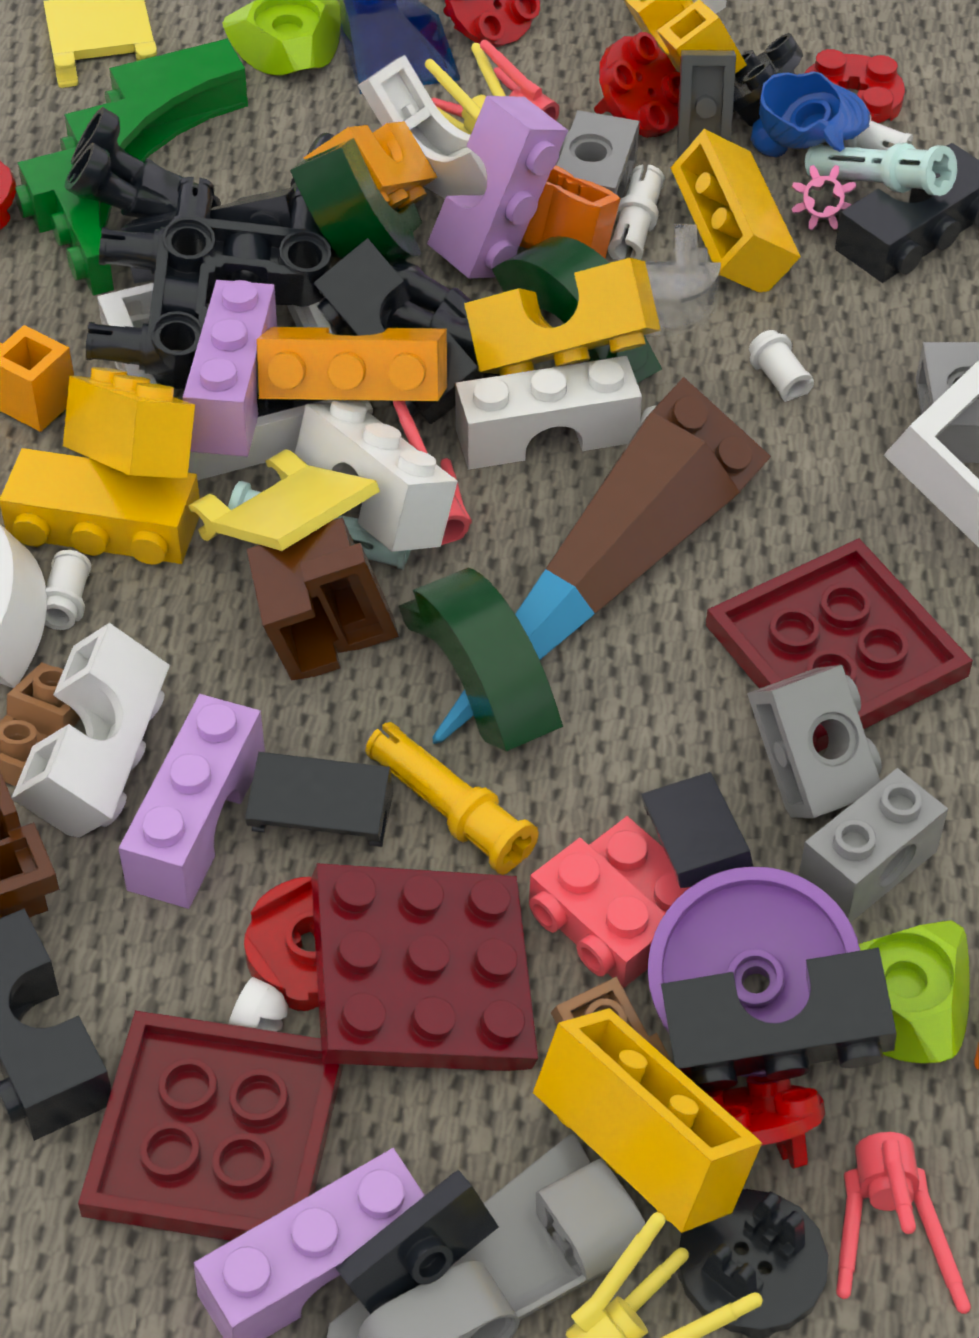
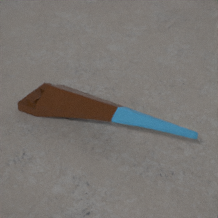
(661, 489)

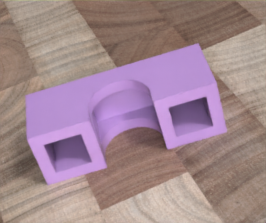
(519, 152)
(226, 367)
(175, 826)
(274, 1268)

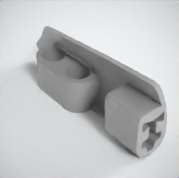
(519, 1263)

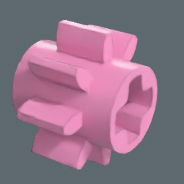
(817, 184)

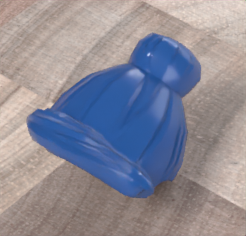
(806, 112)

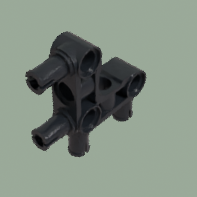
(186, 264)

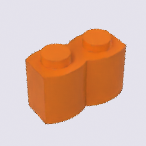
(573, 210)

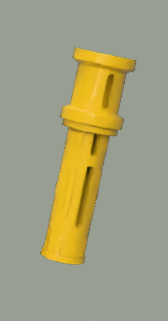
(469, 811)

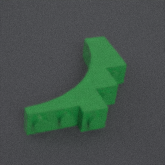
(154, 104)

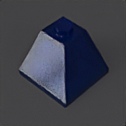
(387, 29)

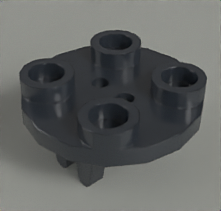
(779, 57)
(775, 1237)

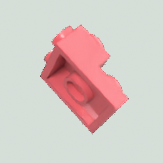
(607, 898)

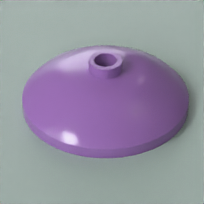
(748, 926)

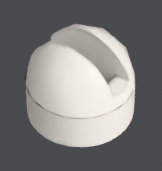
(259, 1007)

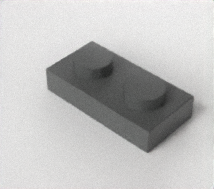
(705, 95)

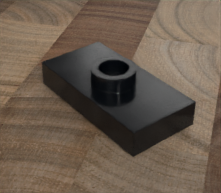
(419, 1243)

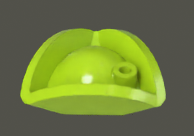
(285, 34)
(926, 989)

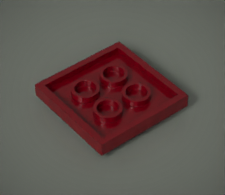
(844, 614)
(421, 969)
(209, 1127)

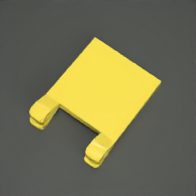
(96, 30)
(290, 508)

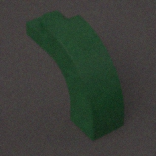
(351, 206)
(549, 272)
(489, 654)

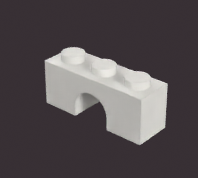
(506, 411)
(413, 489)
(79, 777)

